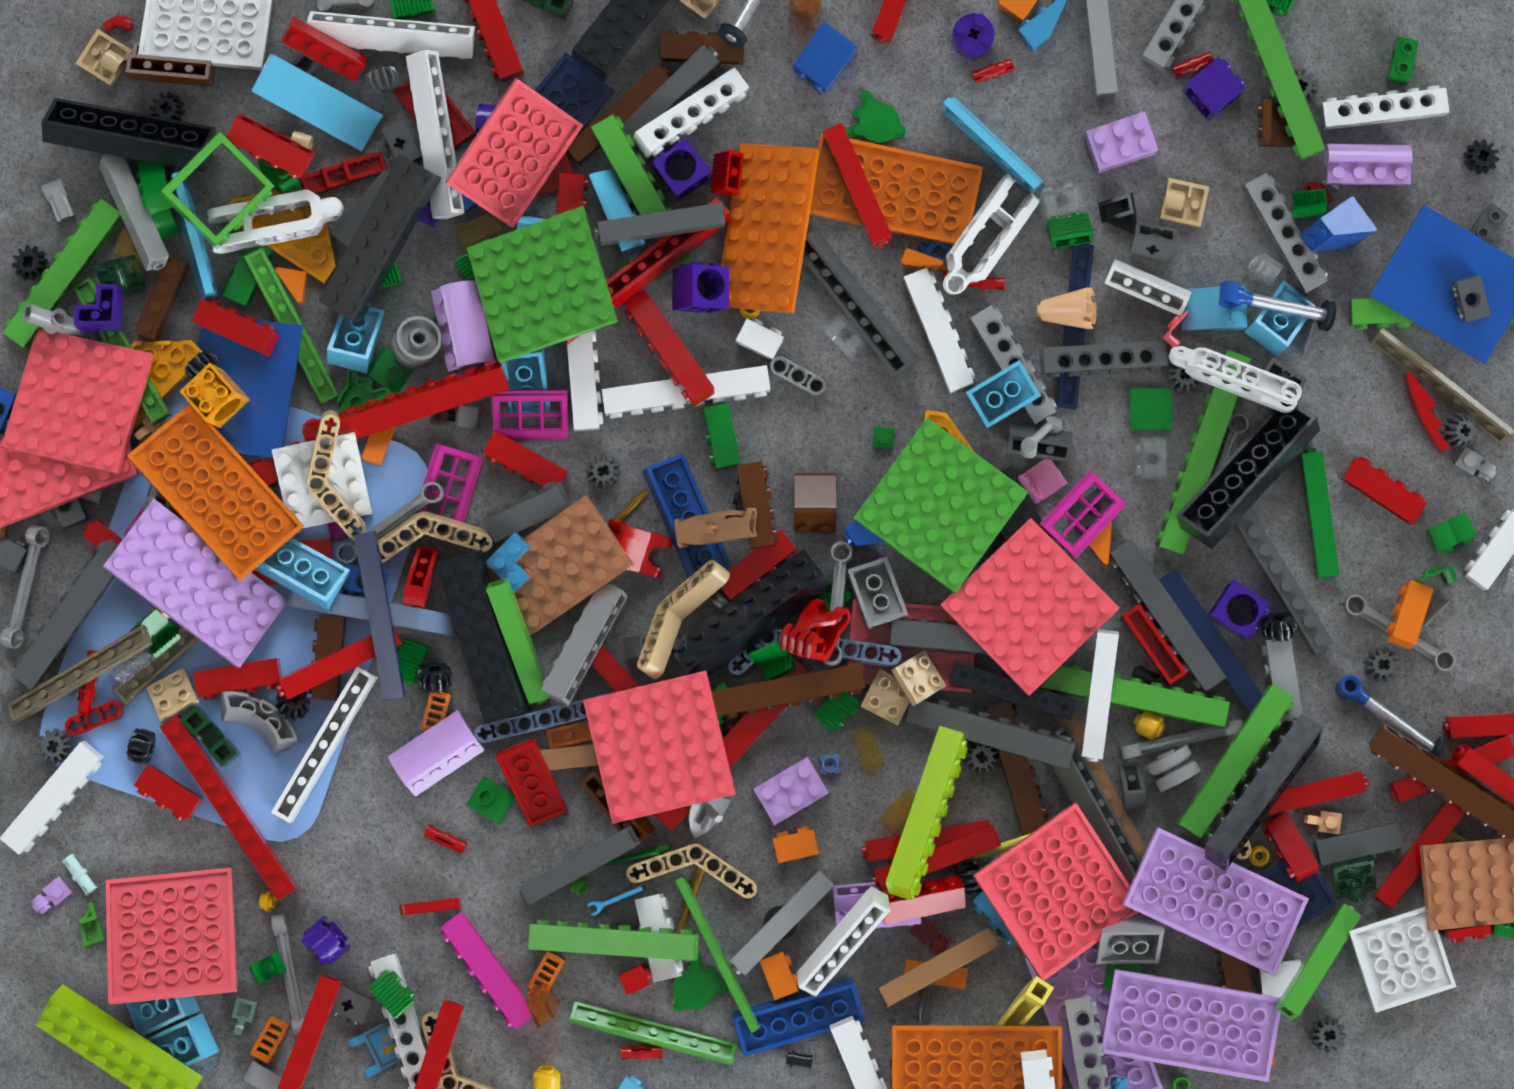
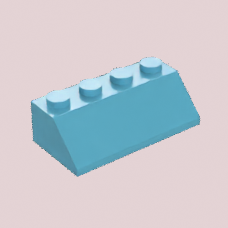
(615, 204)

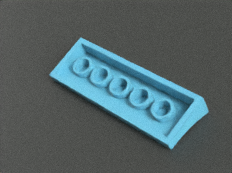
(316, 102)
(991, 144)
(195, 247)
(305, 572)

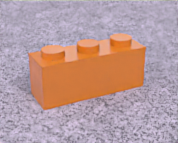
(1409, 614)

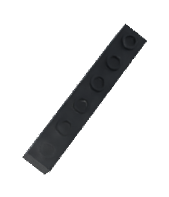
(1008, 690)

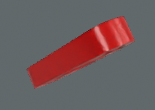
(82, 729)
(431, 906)

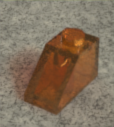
(805, 9)
(541, 1003)

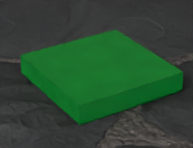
(1150, 408)

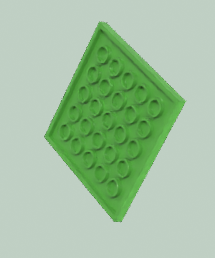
(542, 284)
(940, 505)

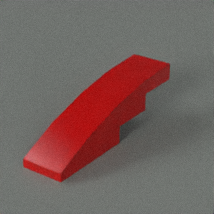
(344, 173)
(1422, 404)

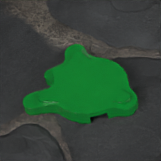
(876, 121)
(359, 391)
(697, 986)

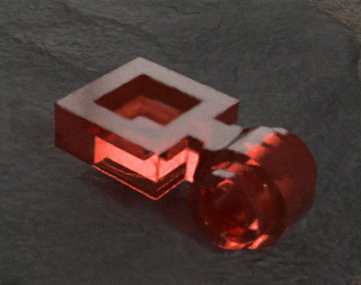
(925, 932)

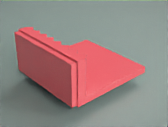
(1169, 337)

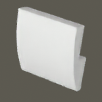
(1277, 984)

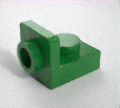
(267, 968)

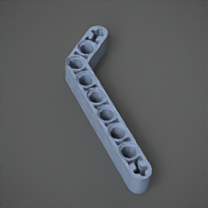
(401, 615)
(859, 657)
(534, 717)

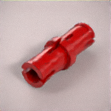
(1192, 64)
(993, 70)
(445, 839)
(641, 1052)

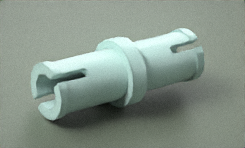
(79, 874)

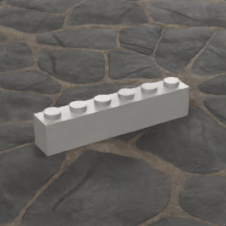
(584, 643)

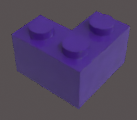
(105, 314)

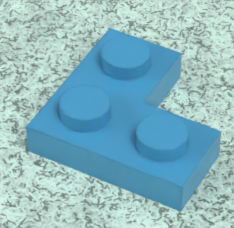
(505, 560)

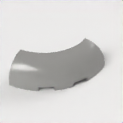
(261, 717)

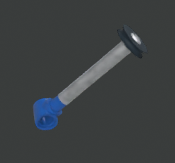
(733, 33)
(1233, 296)
(1385, 714)

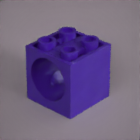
(1214, 88)
(680, 188)
(685, 291)
(1220, 614)

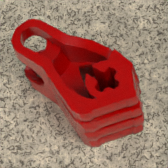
(638, 545)
(815, 631)

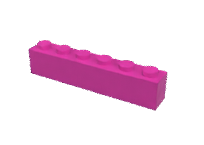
(488, 970)

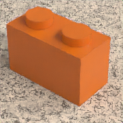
(795, 845)
(779, 975)

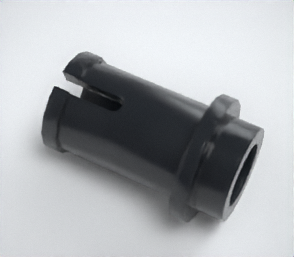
(1145, 675)
(799, 1059)

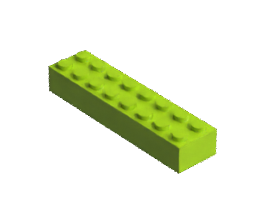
(926, 813)
(112, 1044)

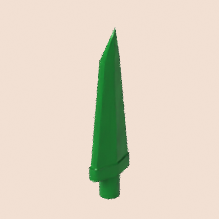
(655, 851)

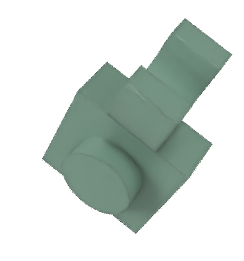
(244, 1012)

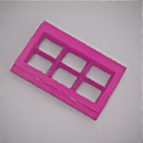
(531, 396)
(469, 481)
(1094, 530)

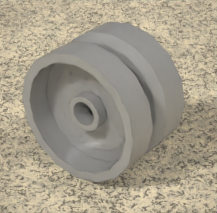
(424, 333)
(1173, 768)

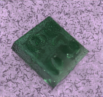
(124, 273)
(1354, 878)

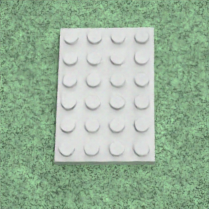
(211, 30)

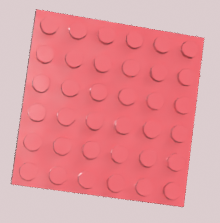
(78, 401)
(1029, 607)
(659, 747)
(1056, 891)
(170, 936)

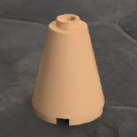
(1070, 309)

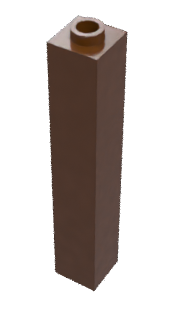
(587, 143)

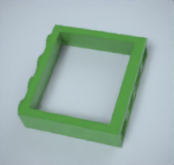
(237, 221)

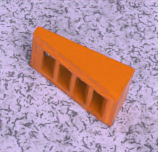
(918, 260)
(445, 706)
(554, 957)
(262, 1056)

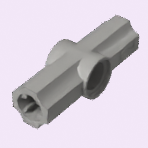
(51, 320)

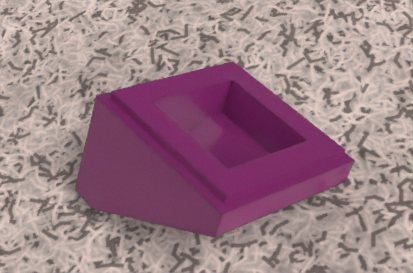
(337, 532)

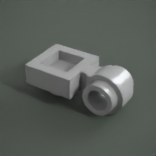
(1470, 462)

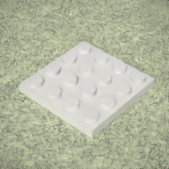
(344, 474)
(1401, 959)

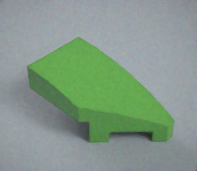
(91, 927)

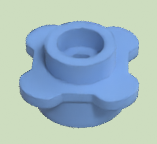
(834, 759)

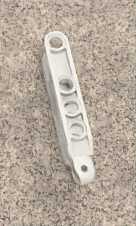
(322, 211)
(957, 278)
(1265, 388)

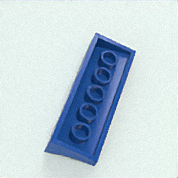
(680, 498)
(798, 1016)

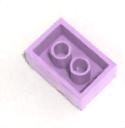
(1121, 142)
(790, 790)

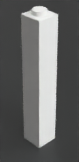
(1100, 694)

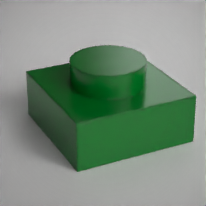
(883, 438)

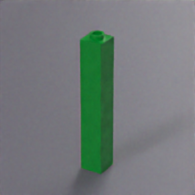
(1319, 514)

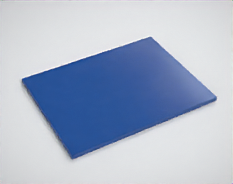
(1421, 278)
(265, 381)

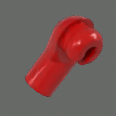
(118, 21)
(1313, 186)

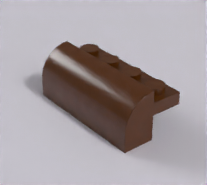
(169, 69)

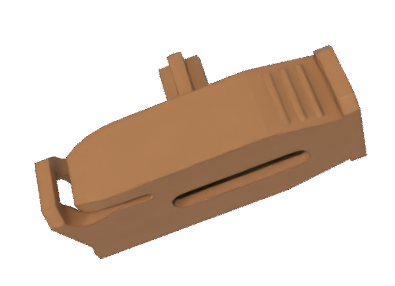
(716, 527)

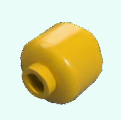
(1149, 725)
(546, 1078)

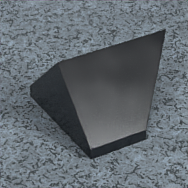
(1119, 212)

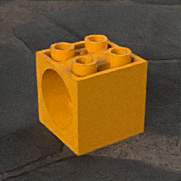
(214, 395)

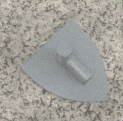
(706, 815)

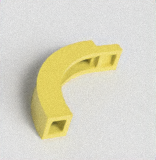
(1027, 1002)

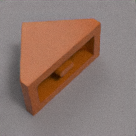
(1017, 8)
(295, 281)
(1101, 545)

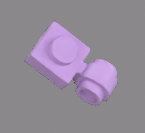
(55, 892)

